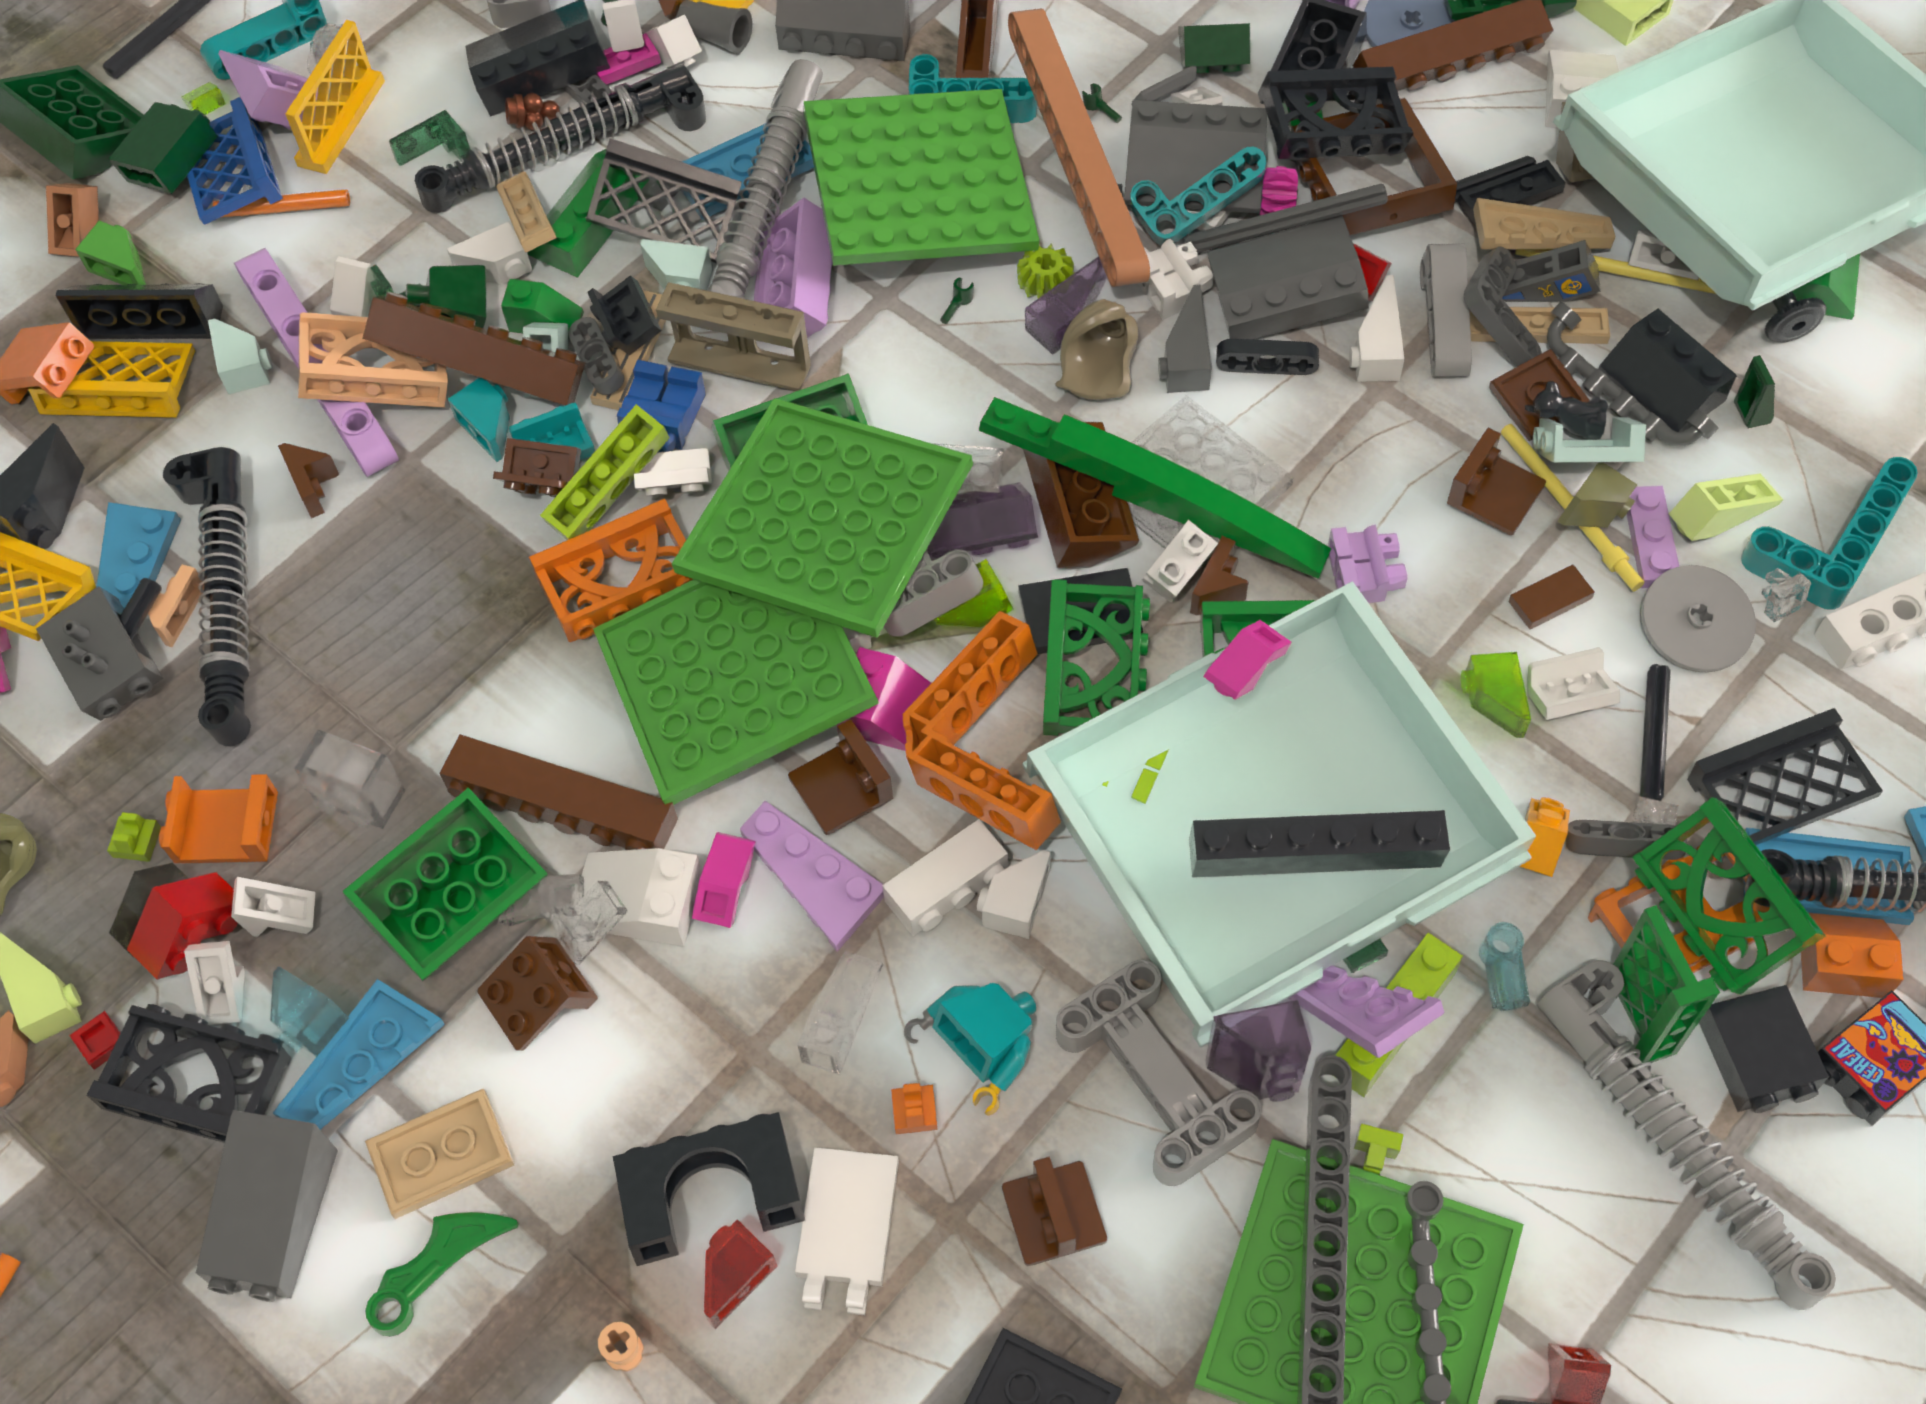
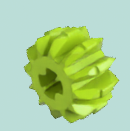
(1043, 270)

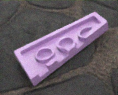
(821, 879)
(1365, 1011)

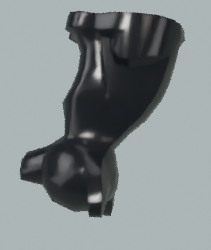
(1578, 417)

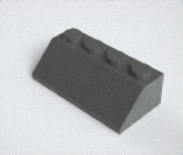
(845, 27)

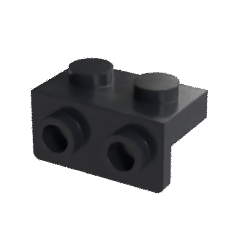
(625, 315)

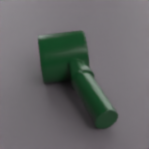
(1094, 101)
(960, 297)

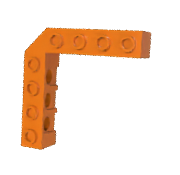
(951, 708)

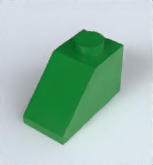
(536, 302)

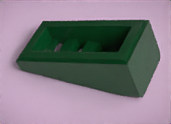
(1756, 395)

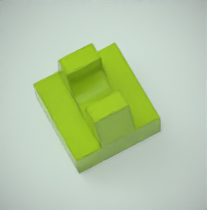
(134, 837)
(1377, 1144)

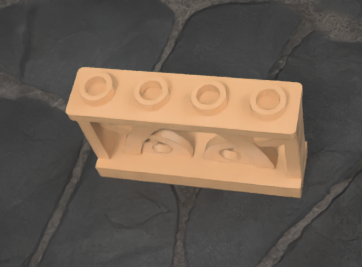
(348, 380)

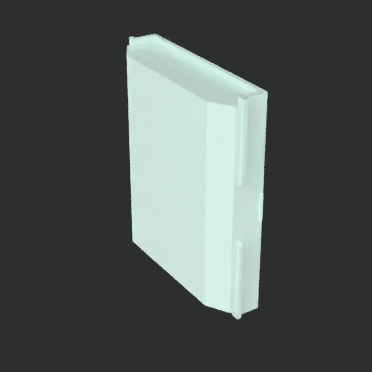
(1762, 146)
(1322, 733)

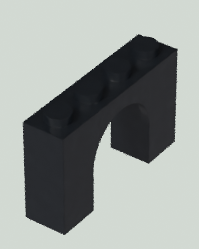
(654, 1173)

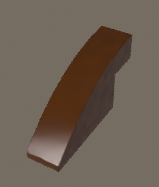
(976, 38)

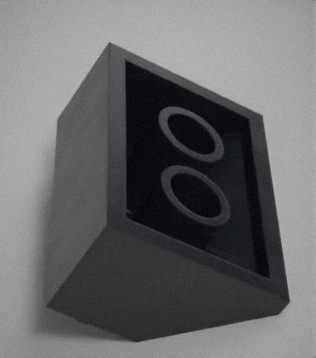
(1668, 371)

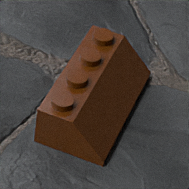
(1080, 513)

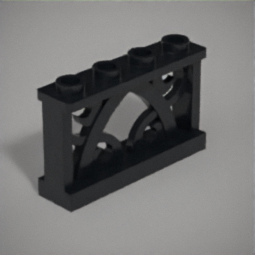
(1341, 85)
(134, 1098)

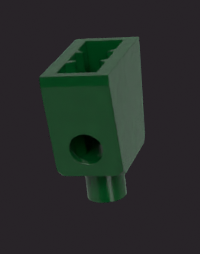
(454, 290)

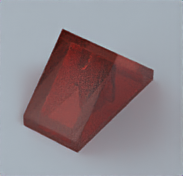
(1577, 1375)

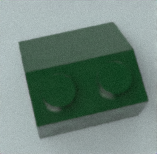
(1215, 46)

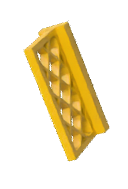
(347, 103)
(114, 394)
(52, 574)

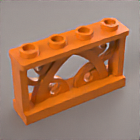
(571, 557)

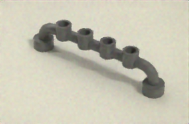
(1623, 402)
(1424, 1204)

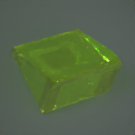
(204, 98)

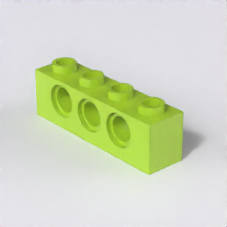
(606, 474)

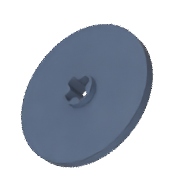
(1388, 18)

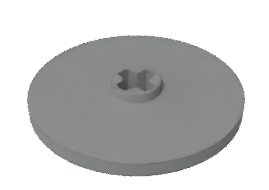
(1673, 629)

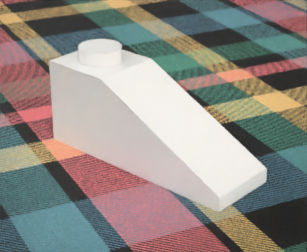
(1379, 339)

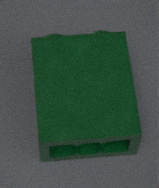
(163, 147)

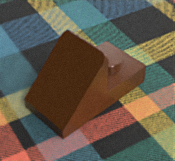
(308, 471)
(1217, 580)

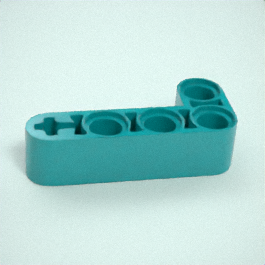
(266, 34)
(1017, 93)
(1200, 191)

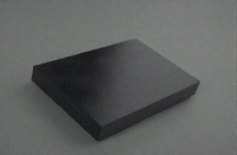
(1036, 601)
(1032, 1375)

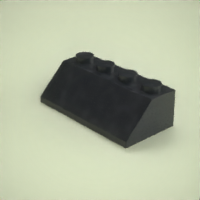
(141, 310)

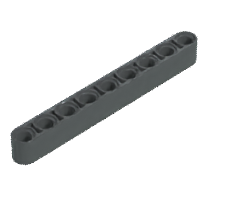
(1326, 1227)

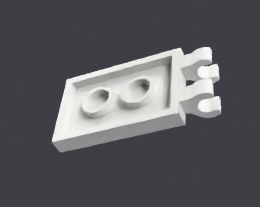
(846, 1224)

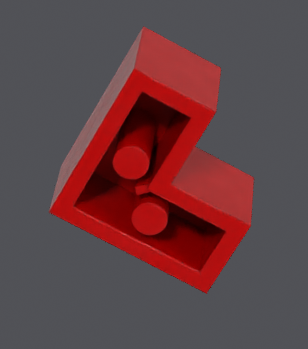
(178, 917)

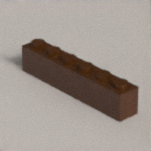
(1462, 44)
(473, 349)
(558, 796)

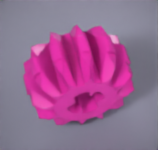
(1278, 189)

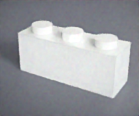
(945, 878)

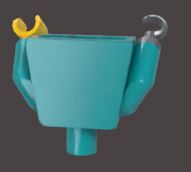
(984, 1031)

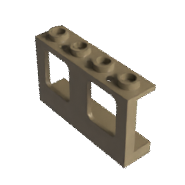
(744, 324)

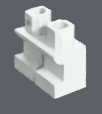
(1173, 278)
(1179, 561)

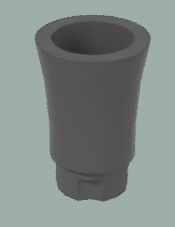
(718, 24)

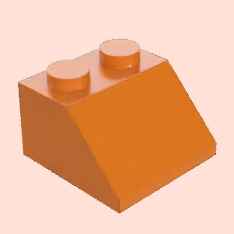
(1853, 958)

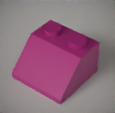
(896, 689)

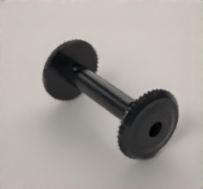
(1794, 317)

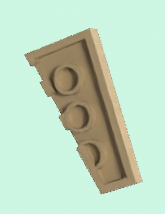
(1538, 227)

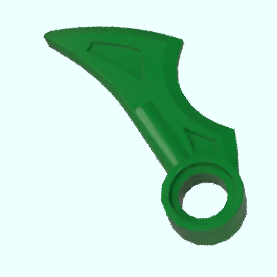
(450, 1241)

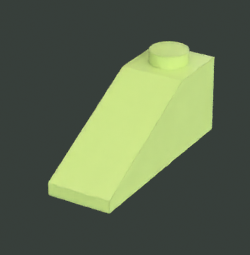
(1723, 504)
(36, 994)

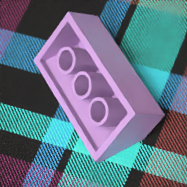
(797, 265)

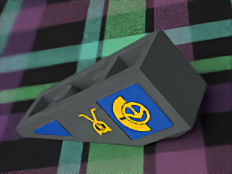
(1555, 275)

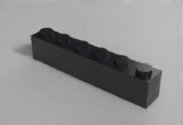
(1318, 843)

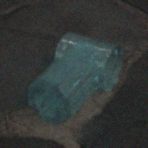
(1505, 970)

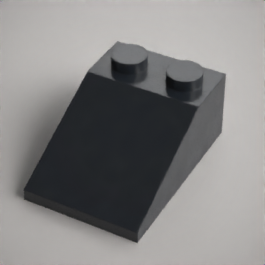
(1322, 37)
(40, 489)

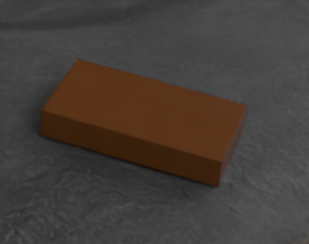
(1551, 596)

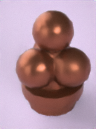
(529, 110)

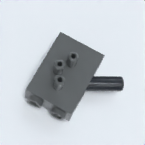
(101, 651)

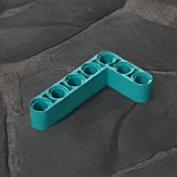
(1836, 573)

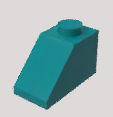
(483, 415)

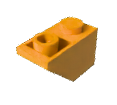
(1550, 824)

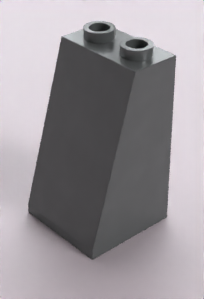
(264, 1205)

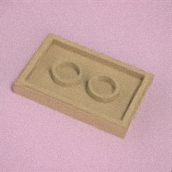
(439, 1153)

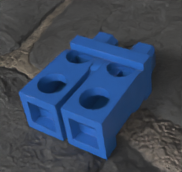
(668, 397)

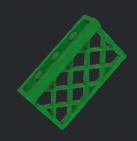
(1660, 988)

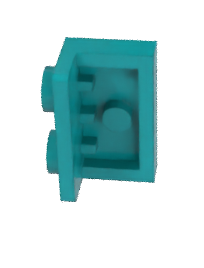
(557, 427)

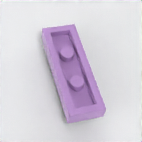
(1651, 533)

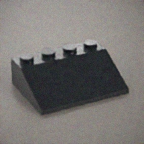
(536, 56)

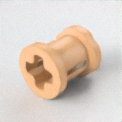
(610, 1336)

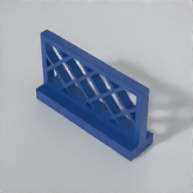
(250, 152)

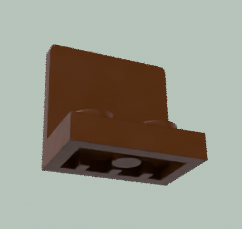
(1494, 487)
(843, 781)
(534, 988)

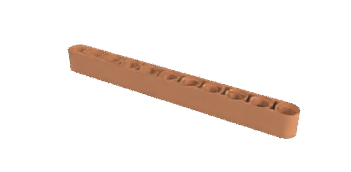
(1078, 149)

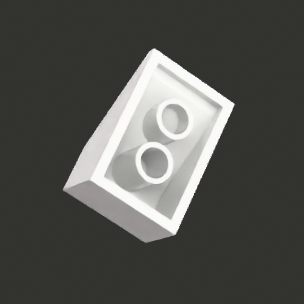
(1571, 72)
(653, 886)

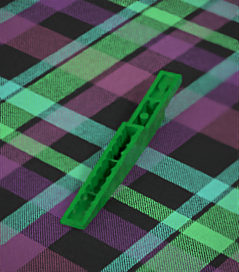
(1156, 484)

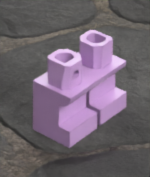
(1361, 559)

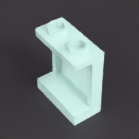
(1624, 446)

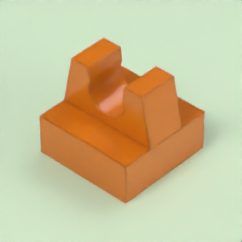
(914, 1108)

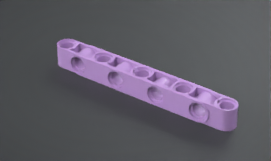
(282, 310)

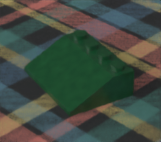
(67, 118)

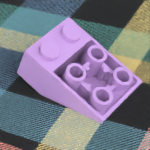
(264, 87)

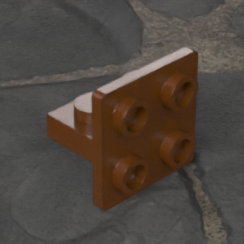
(537, 466)
(1053, 1212)

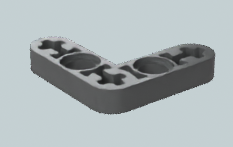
(1485, 301)

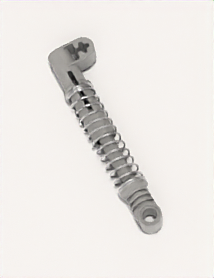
(785, 131)
(1673, 1130)

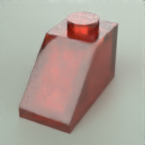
(733, 1270)

